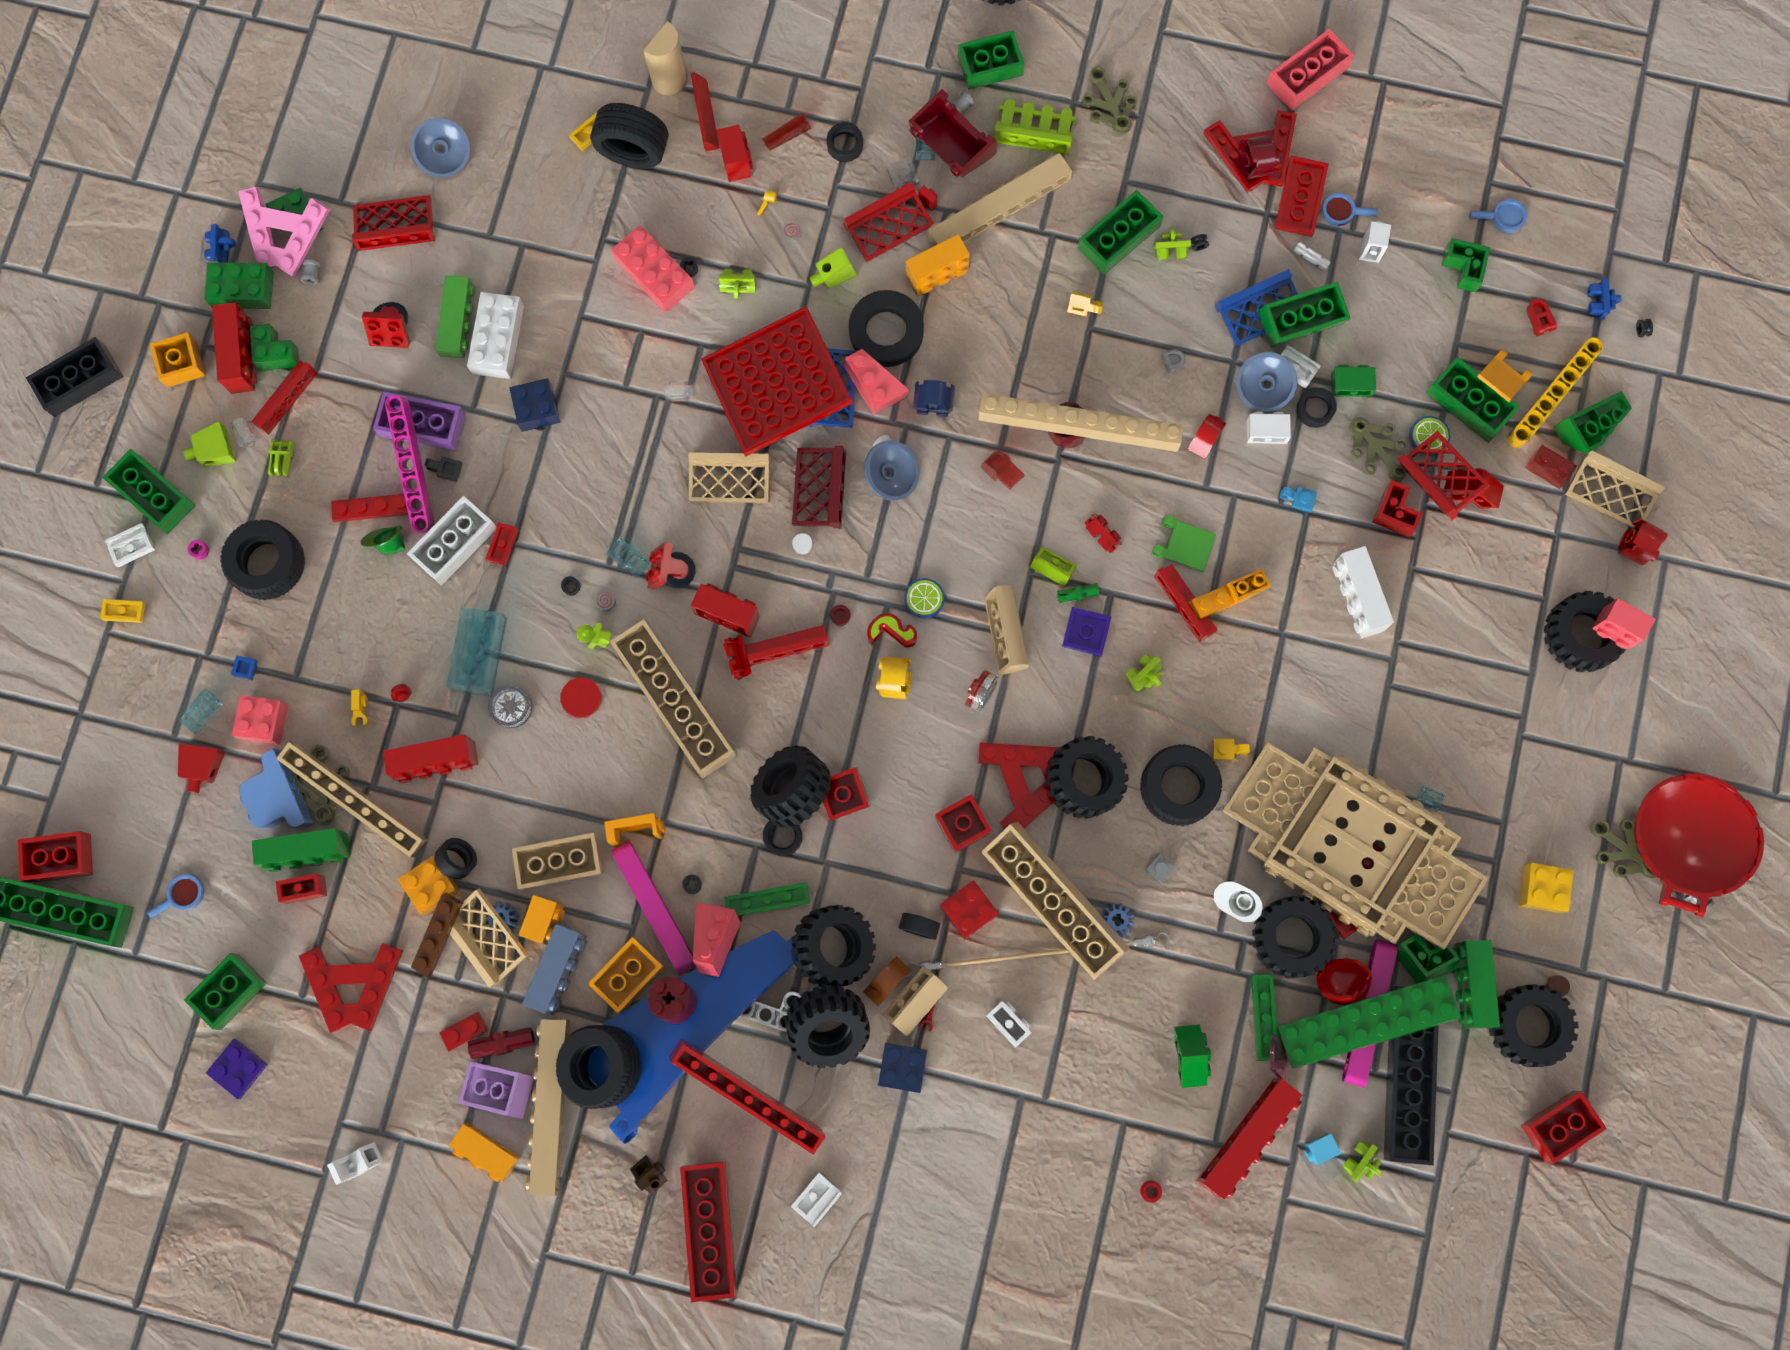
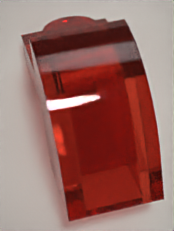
(1000, 467)

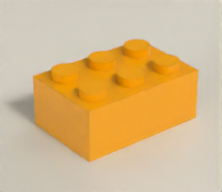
(937, 265)
(626, 975)

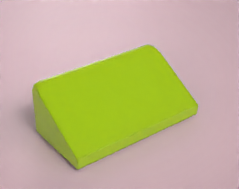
(1053, 566)

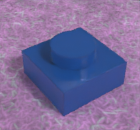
(244, 667)

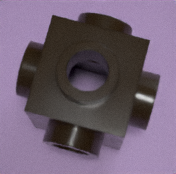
(651, 1178)

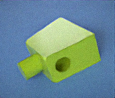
(833, 270)
(211, 446)

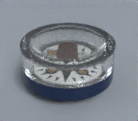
(510, 706)

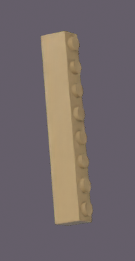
(1003, 201)
(352, 799)
(548, 1112)

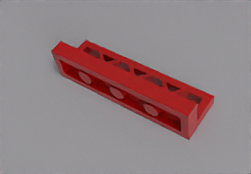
(284, 397)
(1181, 596)
(787, 645)

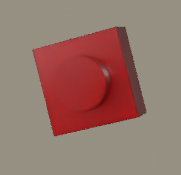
(928, 197)

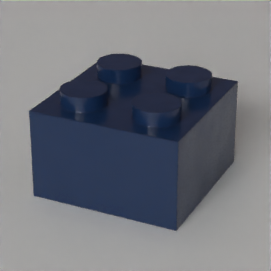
(534, 405)
(902, 1067)

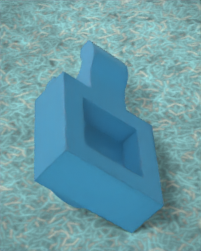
(1301, 497)

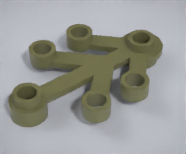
(1110, 104)
(1376, 446)
(323, 799)
(1629, 850)

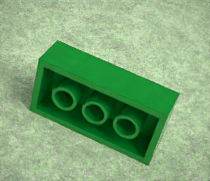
(1120, 232)
(1304, 314)
(1472, 400)
(149, 491)
(300, 849)
(1476, 985)

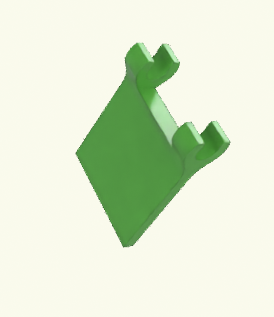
(1186, 544)

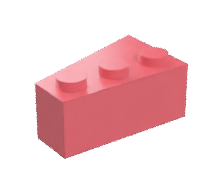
(874, 382)
(713, 937)

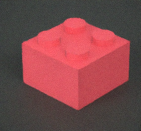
(1623, 624)
(260, 719)

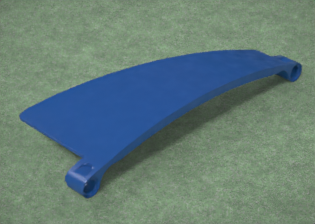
(720, 1001)

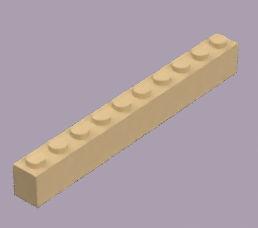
(1080, 422)

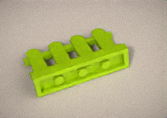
(1034, 137)

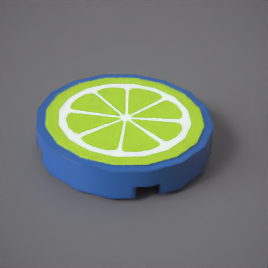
(1424, 428)
(924, 598)

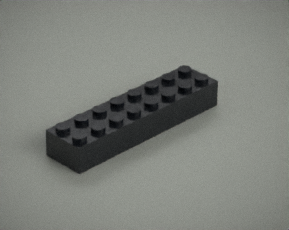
(1411, 1097)

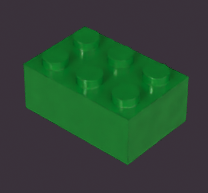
(990, 59)
(242, 283)
(225, 991)

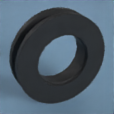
(891, 302)

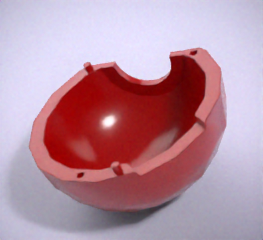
(1344, 981)

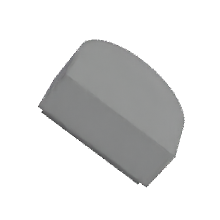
(1173, 360)

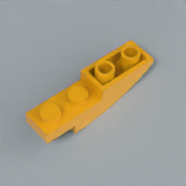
(1230, 594)

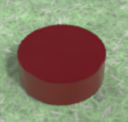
(840, 615)

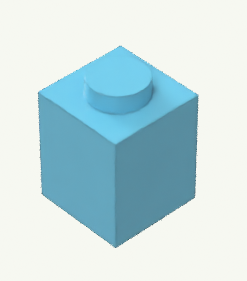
(1321, 1149)

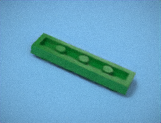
(769, 899)
(1264, 1014)

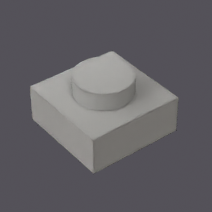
(1160, 868)

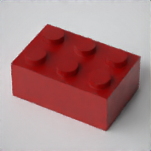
(725, 609)
(55, 857)
(1563, 1127)

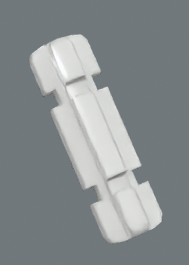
(1312, 256)

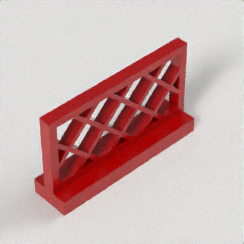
(878, 208)
(393, 234)
(1432, 489)

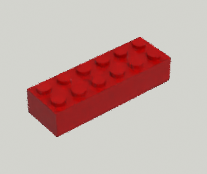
(1250, 1138)
(708, 1231)

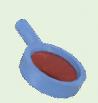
(1340, 209)
(182, 893)

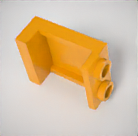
(615, 827)

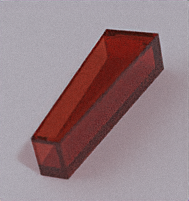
(787, 132)

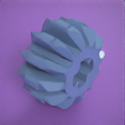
(508, 915)
(1122, 917)

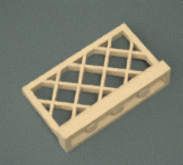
(728, 460)
(1620, 473)
(475, 947)

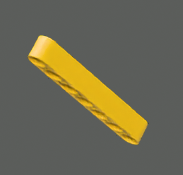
(1562, 387)

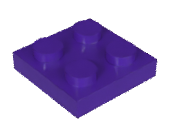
(1086, 631)
(236, 1069)

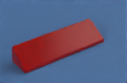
(705, 112)

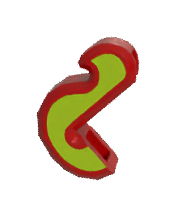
(892, 625)

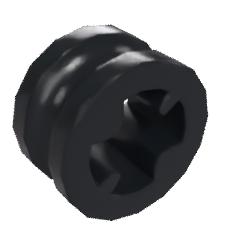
(1199, 242)
(689, 261)
(1644, 327)
(575, 590)
(686, 881)

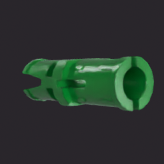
(1078, 593)

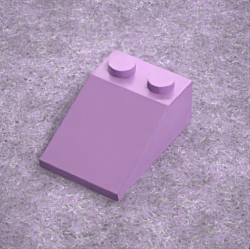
(496, 1090)

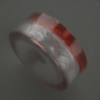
(981, 691)

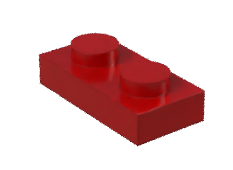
(502, 544)
(463, 1031)

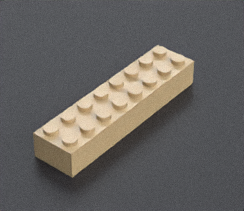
(673, 699)
(1055, 900)

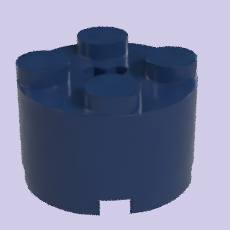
(933, 397)

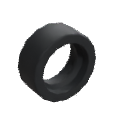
(844, 128)
(1322, 394)
(463, 849)
(782, 851)
(919, 926)

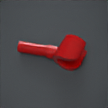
(929, 1018)

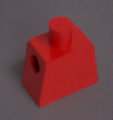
(198, 765)

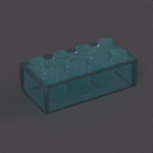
(476, 652)

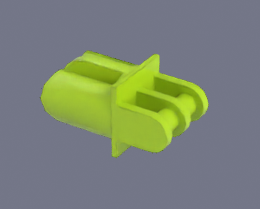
(280, 460)

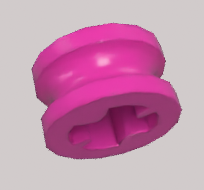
(202, 553)

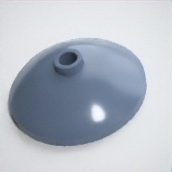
(444, 132)
(1263, 368)
(900, 467)

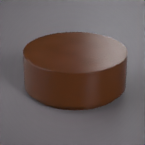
(1559, 983)

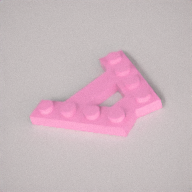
(304, 229)

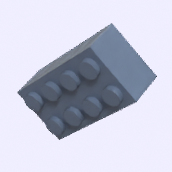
(554, 970)

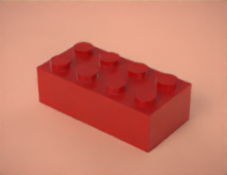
(233, 348)
(430, 758)

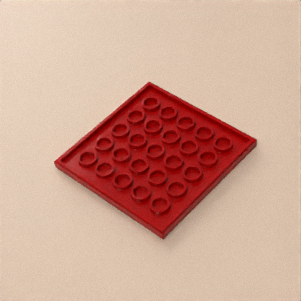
(776, 381)

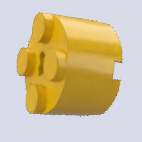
(895, 677)

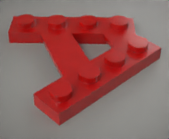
(1228, 148)
(1011, 759)
(374, 975)

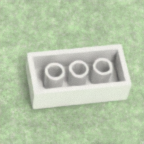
(495, 335)
(452, 540)
(1362, 592)

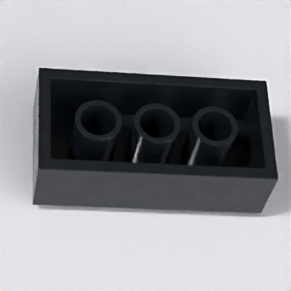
(74, 377)

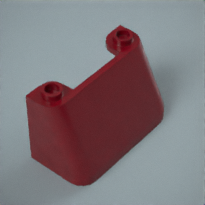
(952, 135)

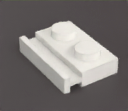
(1304, 366)
(129, 545)
(816, 1199)

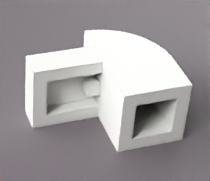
(355, 1163)

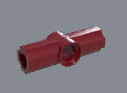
(501, 1043)

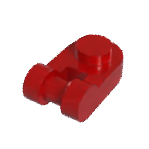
(1538, 310)

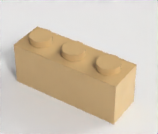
(915, 1001)

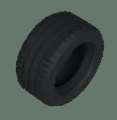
(629, 135)

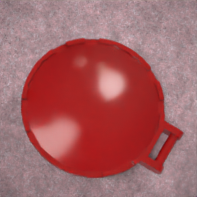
(1698, 838)

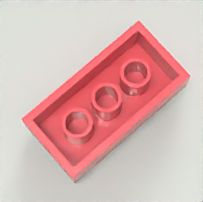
(1310, 69)
(652, 268)

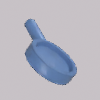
(1507, 216)

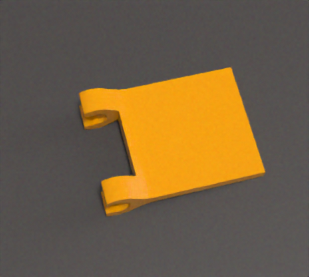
(1502, 377)

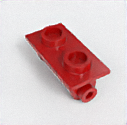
(1099, 525)
(739, 663)

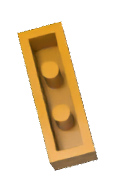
(484, 1152)

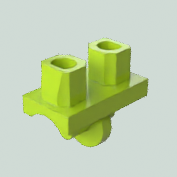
(1181, 247)
(737, 283)
(593, 635)
(1148, 675)
(1357, 1170)

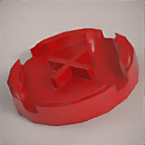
(581, 697)

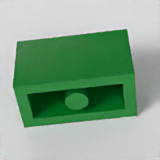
(1353, 381)

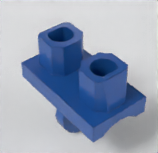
(219, 244)
(1605, 299)

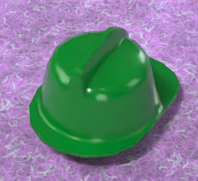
(385, 540)

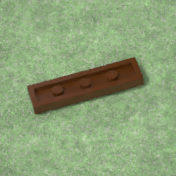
(436, 934)

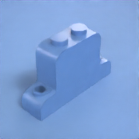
(274, 796)

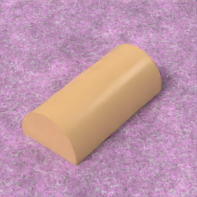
(666, 61)
(1006, 630)
(557, 861)

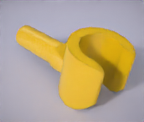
(769, 196)

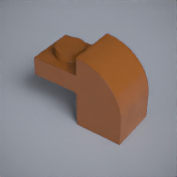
(887, 981)

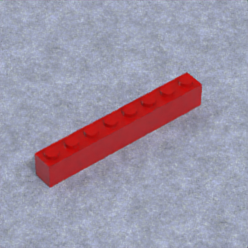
(747, 1096)

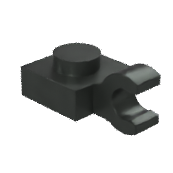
(446, 468)

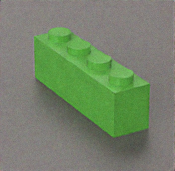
(454, 316)

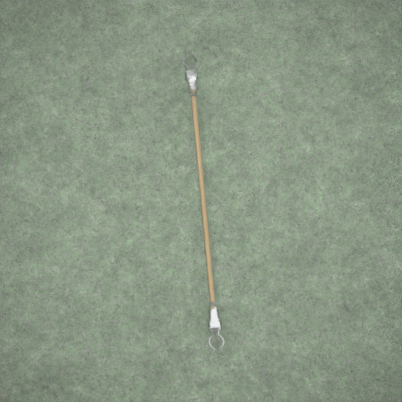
(1147, 941)

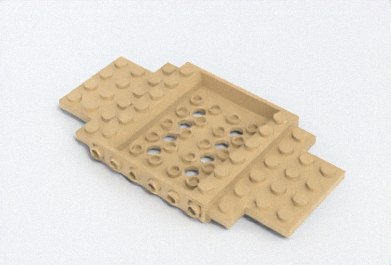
(1412, 879)

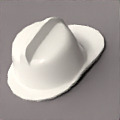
(1238, 901)

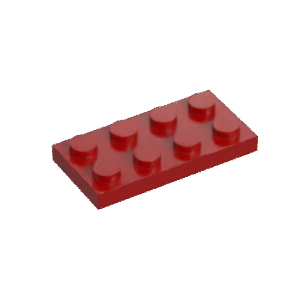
(1301, 196)

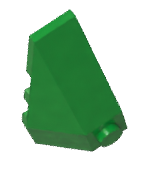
(1594, 424)

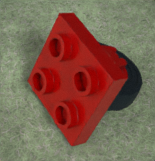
(387, 325)
(669, 568)

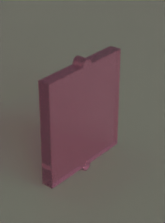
(1278, 1058)

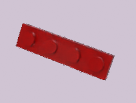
(368, 508)

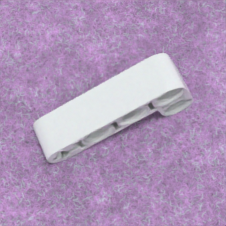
(777, 1014)

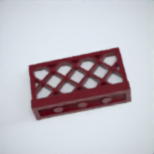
(835, 491)

